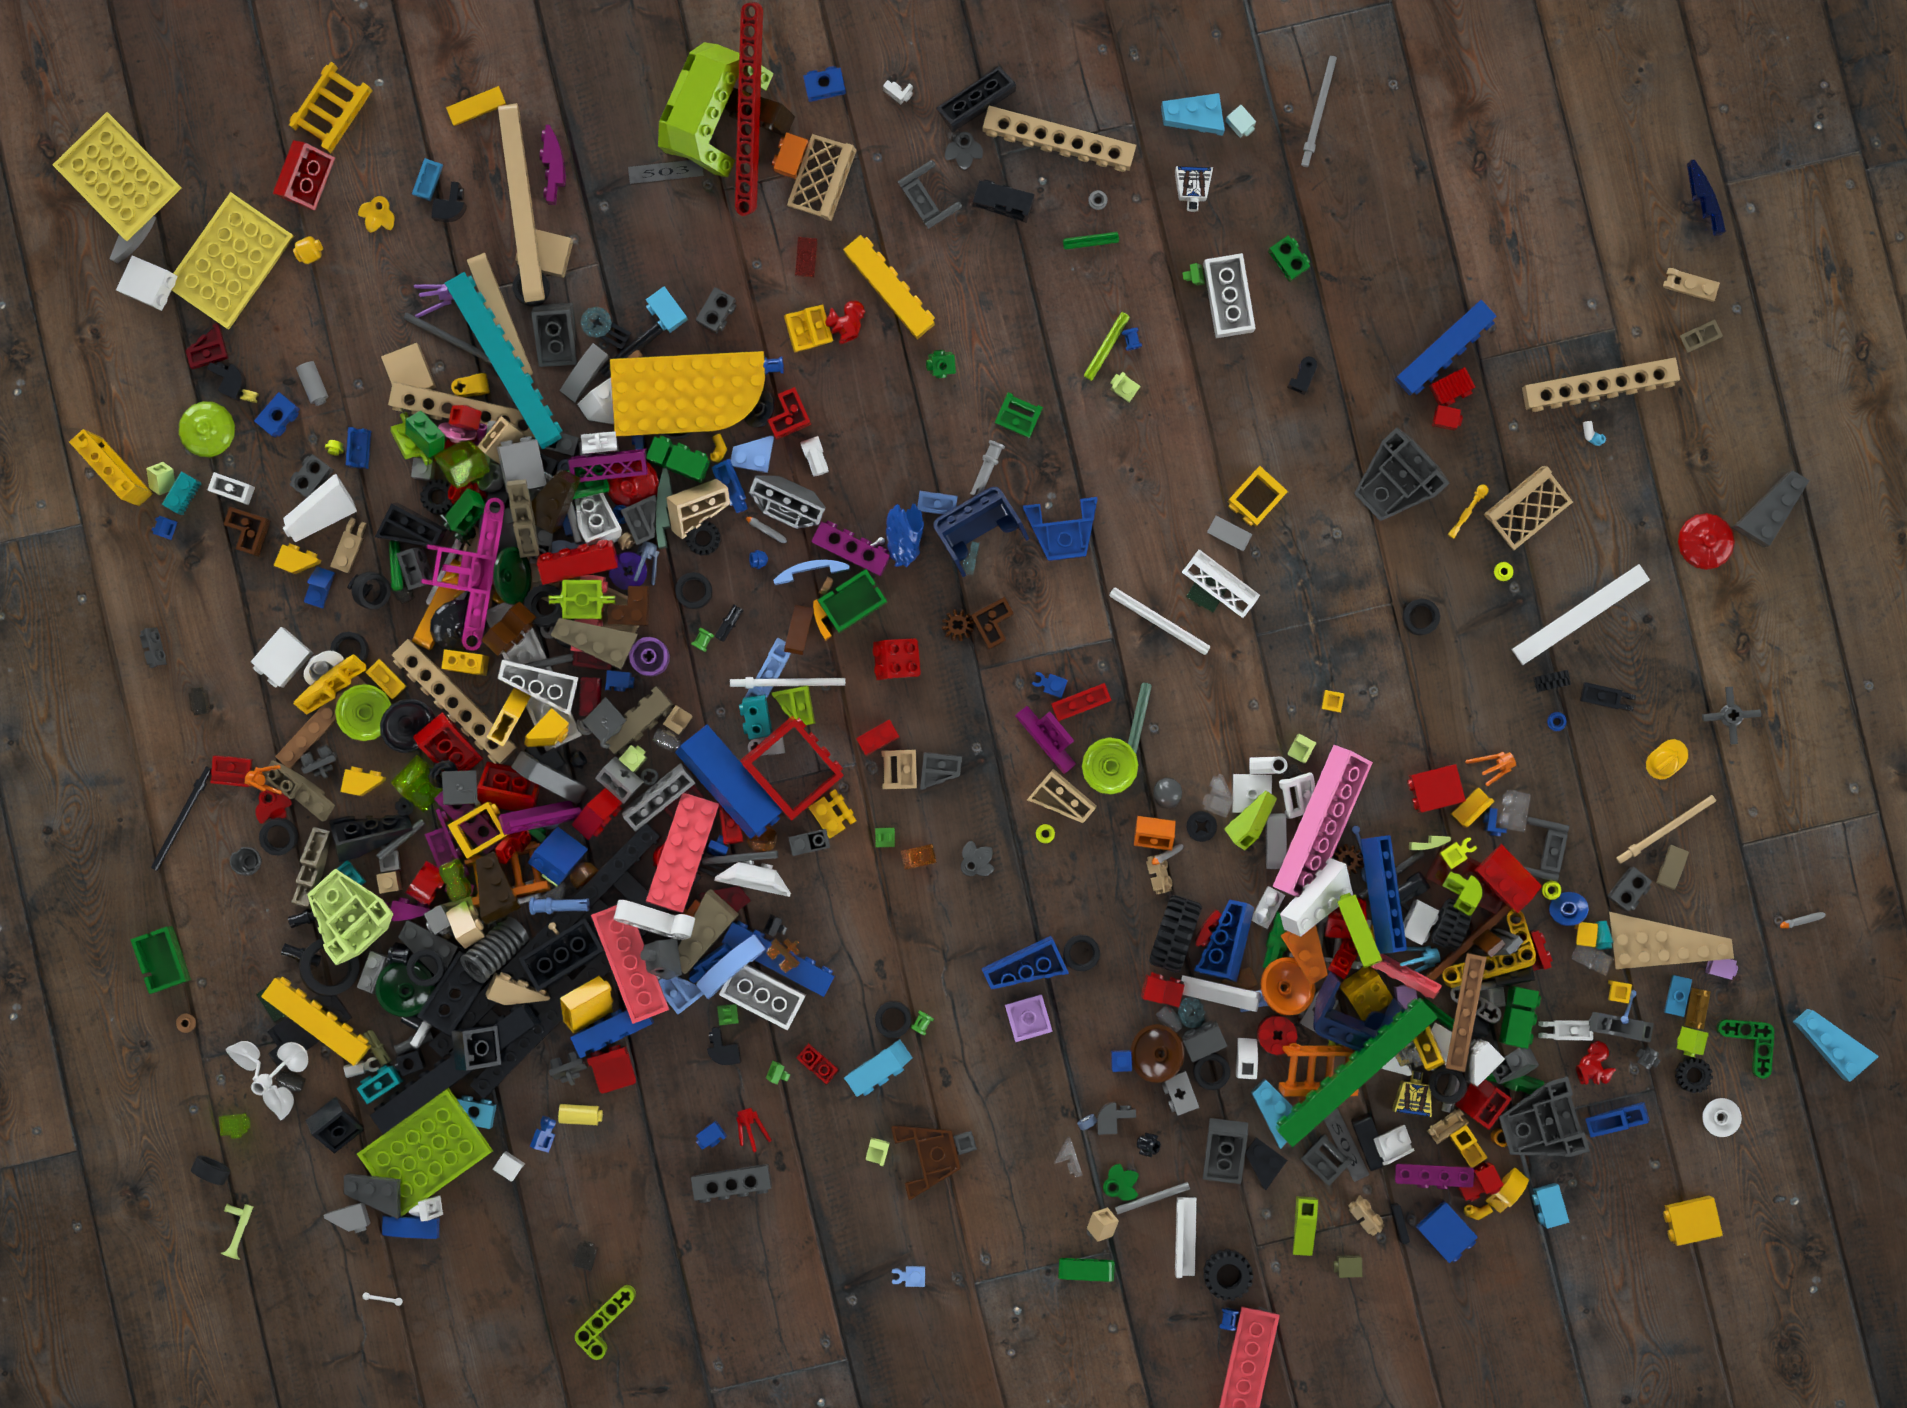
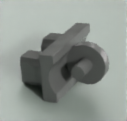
(326, 757)
(568, 1071)

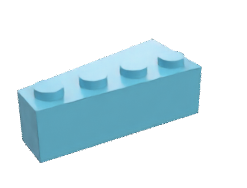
(1837, 1047)

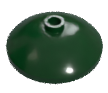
(512, 576)
(390, 986)

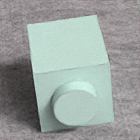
(1241, 121)

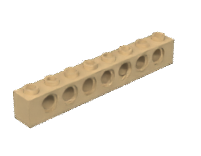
(1051, 130)
(1667, 368)
(400, 390)
(402, 657)

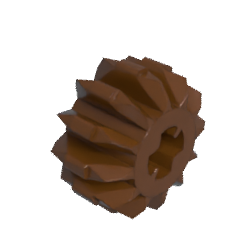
(957, 618)
(1351, 854)

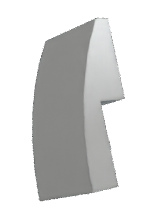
(1229, 533)

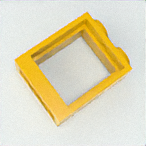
(1270, 482)
(465, 662)
(462, 840)

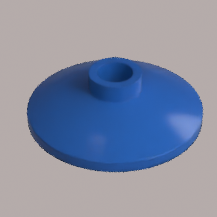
(1569, 902)

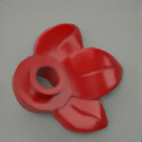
(271, 809)

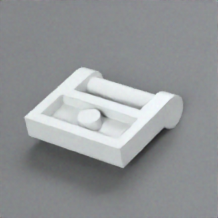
(1304, 788)

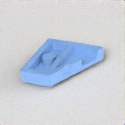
(753, 455)

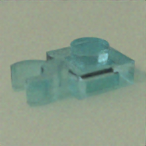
(969, 564)

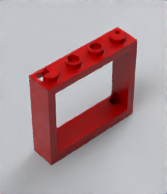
(772, 739)

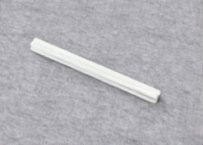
(1160, 621)

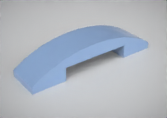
(787, 575)
(771, 668)
(730, 965)

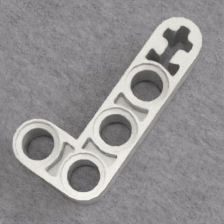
(653, 920)

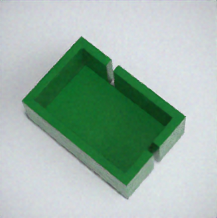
(678, 459)
(853, 602)
(162, 958)
(1519, 1017)

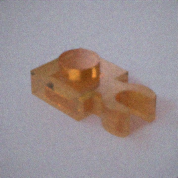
(1245, 980)

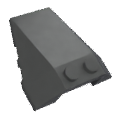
(1399, 477)
(1545, 1123)

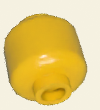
(308, 250)

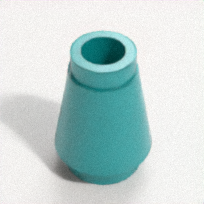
(1604, 938)

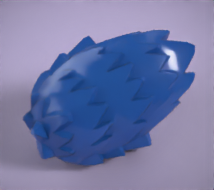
(904, 534)

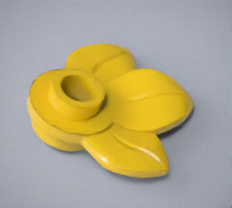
(376, 217)

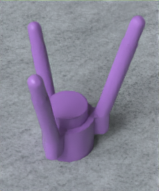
(443, 293)

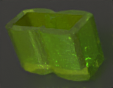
(457, 884)

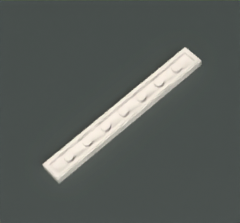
(1580, 614)

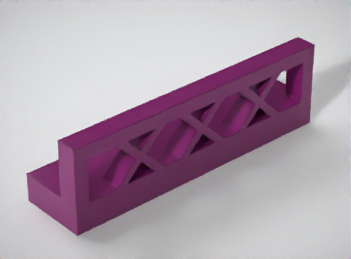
(606, 458)
(538, 817)

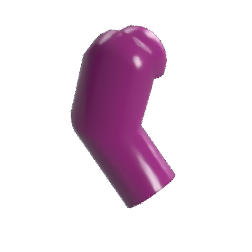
(481, 433)

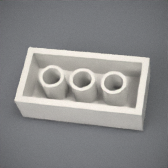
(1229, 295)
(763, 996)

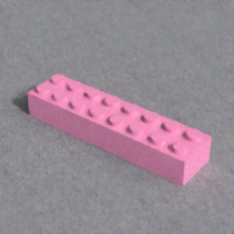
(1323, 819)

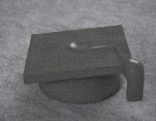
(604, 722)
(460, 788)

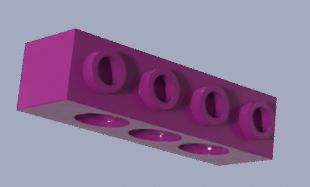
(822, 539)
(472, 829)

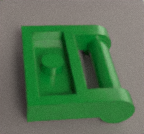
(1017, 421)

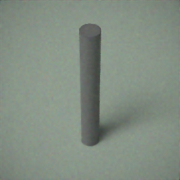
(400, 840)

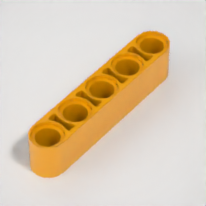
(443, 595)

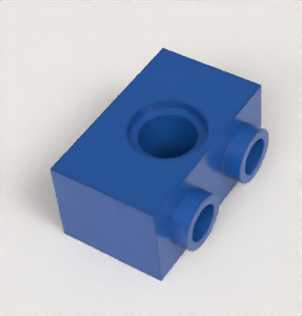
(817, 92)
(277, 404)

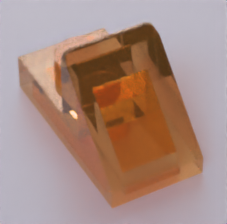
(918, 856)

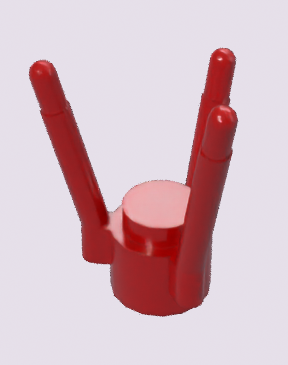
(746, 1118)

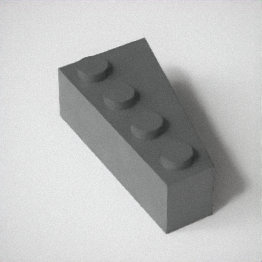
(1770, 512)

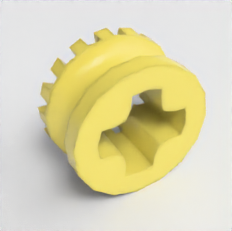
(249, 396)

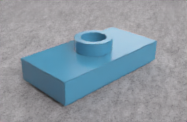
(427, 179)
(1678, 995)

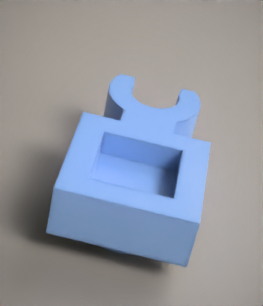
(913, 1276)

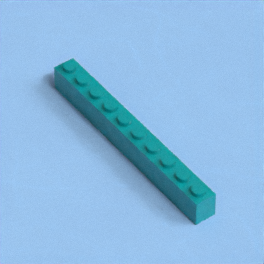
(503, 360)

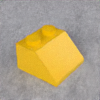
(548, 731)

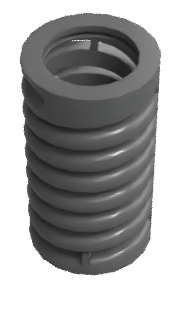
(498, 954)

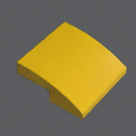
(808, 328)

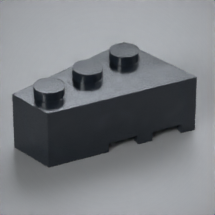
(1003, 200)
(410, 527)

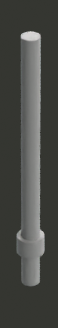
(1309, 146)

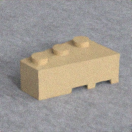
(695, 505)
(1062, 797)

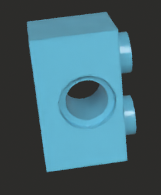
(486, 1111)

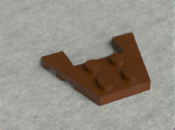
(936, 1155)

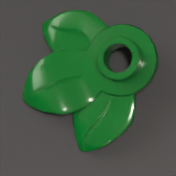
(1123, 1180)

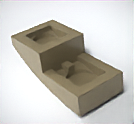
(1701, 336)
(1672, 868)

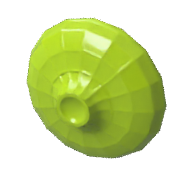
(206, 429)
(361, 711)
(1110, 765)

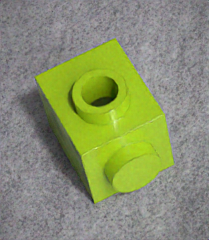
(1692, 1041)

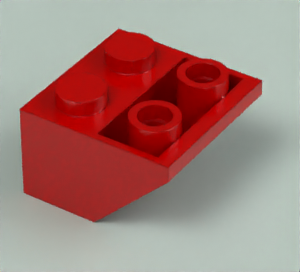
(1484, 1103)

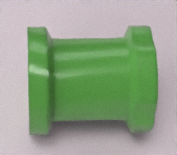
(702, 639)
(922, 1023)

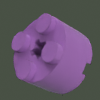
(657, 664)

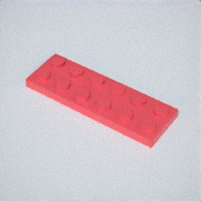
(682, 853)
(623, 949)
(1249, 1359)

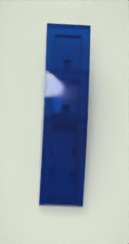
(1703, 191)

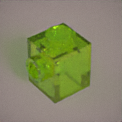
(234, 1125)

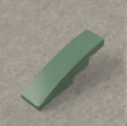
(662, 513)

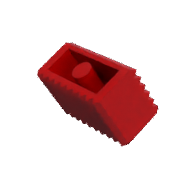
(1451, 387)

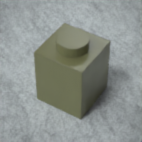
(1348, 1266)

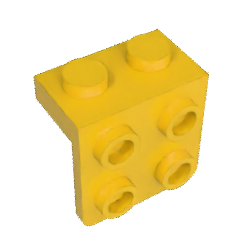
(1366, 992)

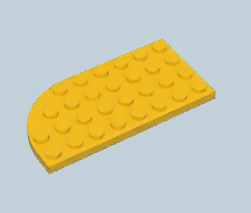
(684, 392)

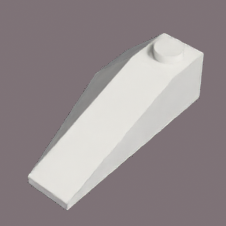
(596, 519)

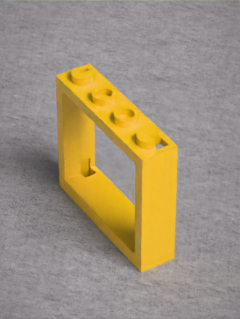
(111, 468)

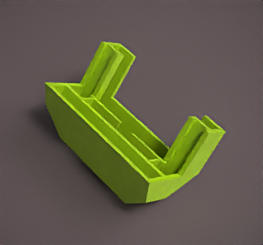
(698, 105)

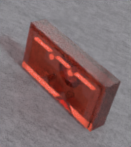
(806, 257)

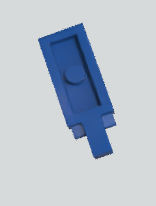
(726, 474)
(708, 962)

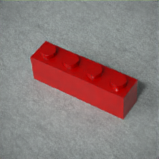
(577, 562)

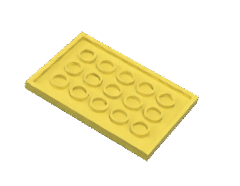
(117, 176)
(230, 260)

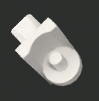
(599, 443)

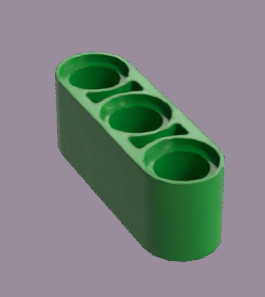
(1086, 1269)

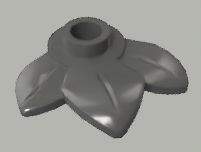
(963, 153)
(979, 858)

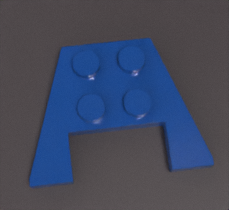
(1063, 538)

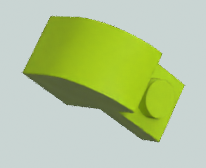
(1468, 891)

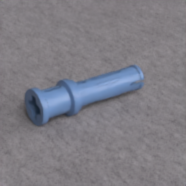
(549, 905)

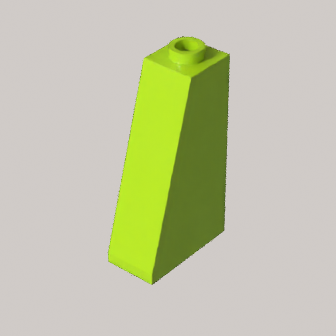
(1359, 930)

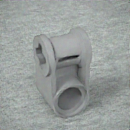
(777, 748)

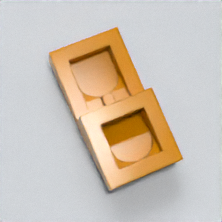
(819, 616)

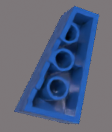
(1227, 943)
(1026, 965)
(606, 1032)

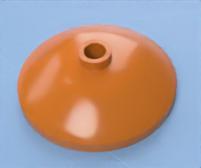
(1297, 990)

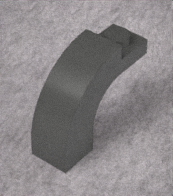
(1612, 1025)

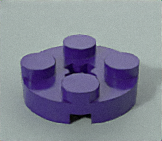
(625, 560)

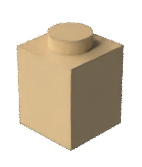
(389, 882)

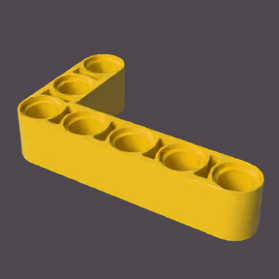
(1500, 968)

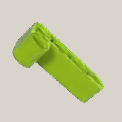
(607, 1317)

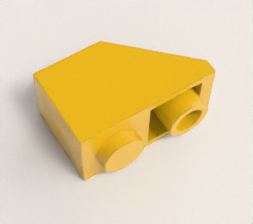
(294, 560)
(360, 783)

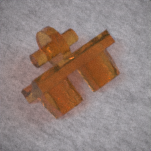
(777, 948)

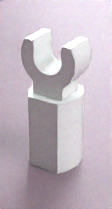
(359, 1069)

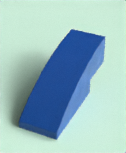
(1617, 1119)
(410, 1227)

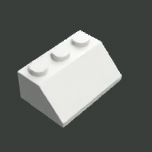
(1481, 1061)

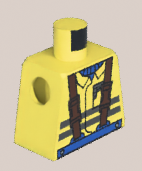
(1413, 1096)

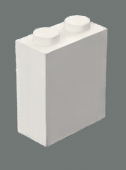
(147, 283)
(281, 658)

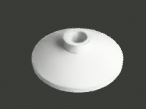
(1730, 1121)

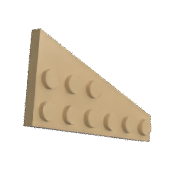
(1653, 943)

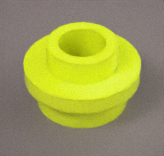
(334, 447)
(1497, 571)
(1039, 833)
(1557, 890)

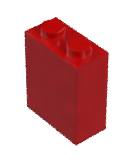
(877, 737)
(1436, 788)

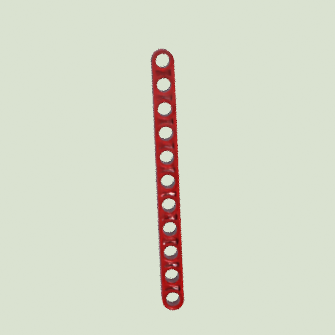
(754, 101)

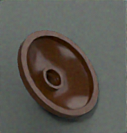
(1147, 1051)

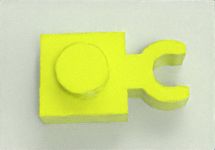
(1456, 854)

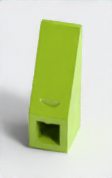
(1249, 824)
(1305, 1225)

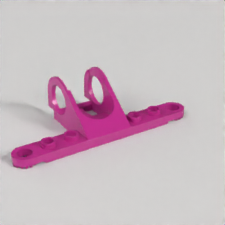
(474, 572)

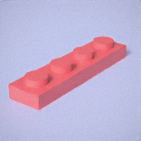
(1408, 976)

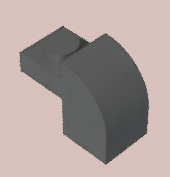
(1108, 1117)

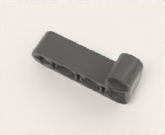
(549, 778)

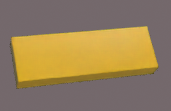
(476, 106)

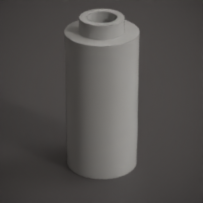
(312, 383)

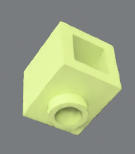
(633, 757)

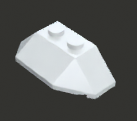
(598, 404)
(754, 877)

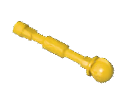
(1482, 491)

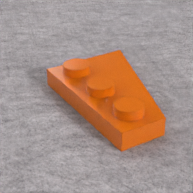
(1307, 953)

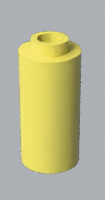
(579, 1114)

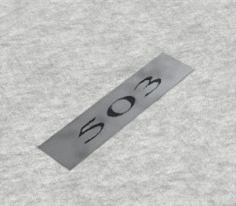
(664, 171)
(1346, 1145)

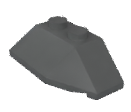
(787, 501)

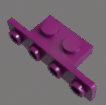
(1050, 737)
(442, 843)
(1434, 1175)

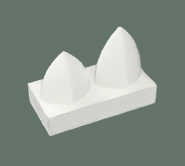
(1267, 907)
(428, 1208)

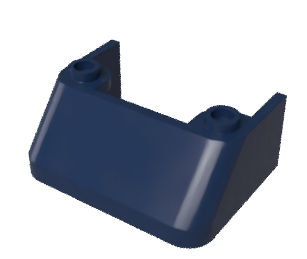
(973, 520)
(1342, 1027)

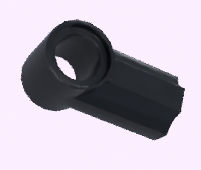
(1414, 886)

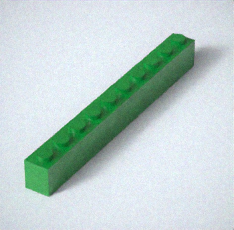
(1356, 1071)

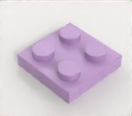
(1028, 1018)

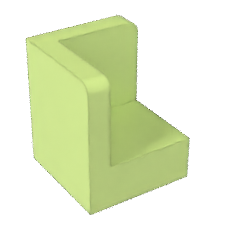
(160, 478)
(1301, 748)
(877, 1151)

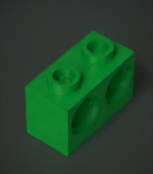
(1284, 260)

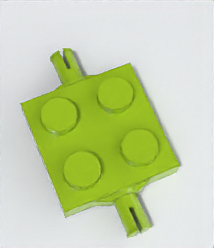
(405, 444)
(582, 599)

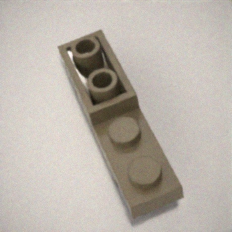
(301, 789)

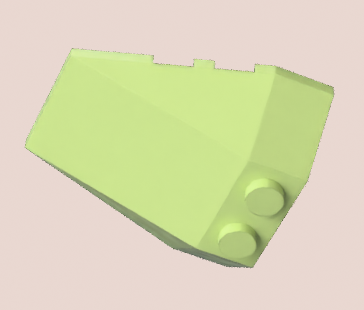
(347, 916)

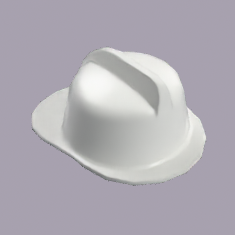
(320, 664)

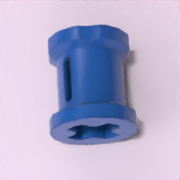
(1131, 339)
(773, 365)
(1229, 1319)

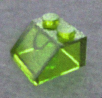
(462, 463)
(415, 784)

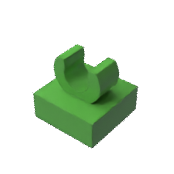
(1195, 275)
(885, 837)
(728, 1014)
(776, 1073)

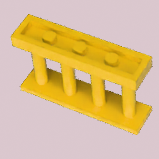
(349, 109)

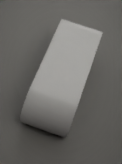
(1275, 840)

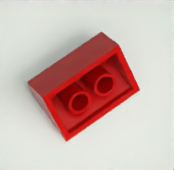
(304, 175)
(506, 788)
(1508, 879)

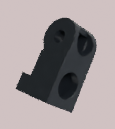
(1306, 371)

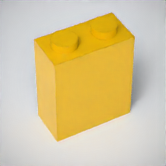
(508, 716)
(586, 1004)
(1692, 1220)

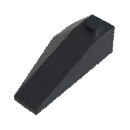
(360, 836)

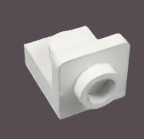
(895, 92)

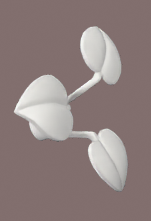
(277, 1099)

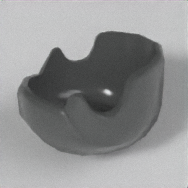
(492, 480)
(1167, 793)
(245, 861)

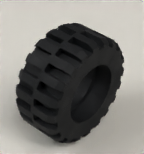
(1175, 933)

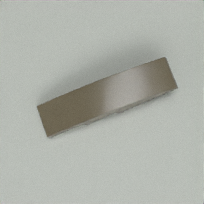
(523, 518)
(313, 865)

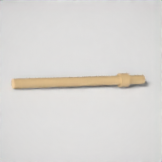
(1635, 849)

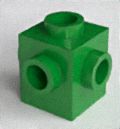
(947, 364)

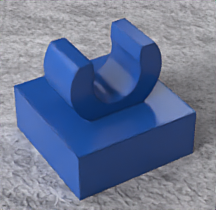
(164, 527)
(717, 848)

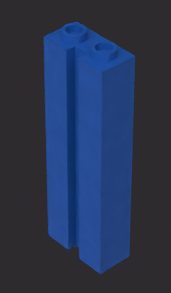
(729, 782)

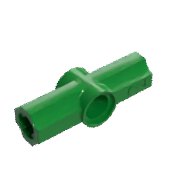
(1275, 944)
(1524, 1083)

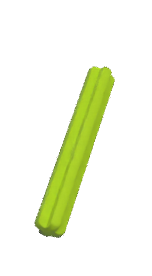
(1106, 346)

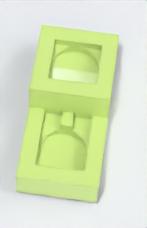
(1434, 841)

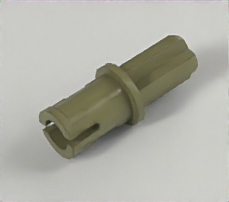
(377, 1048)

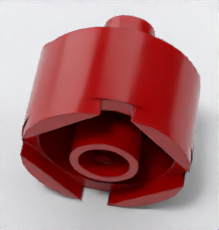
(425, 883)
(1265, 1034)

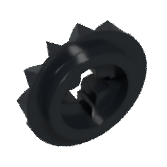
(434, 777)
(1211, 826)

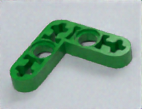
(1759, 1040)

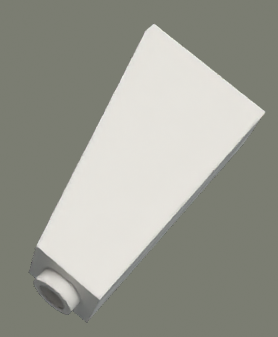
(320, 509)

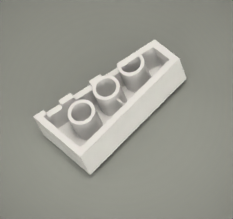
(544, 685)
(1317, 898)

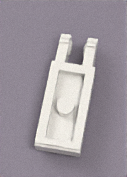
(1567, 1030)

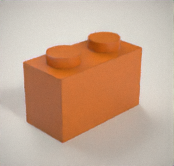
(790, 155)
(1154, 833)

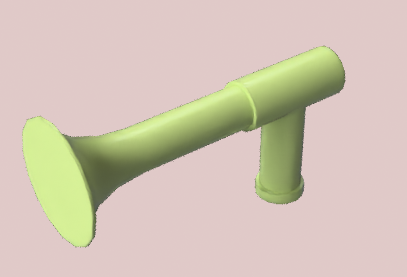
(244, 1217)

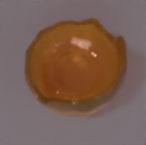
(765, 842)
(582, 874)

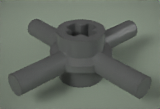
(1733, 722)

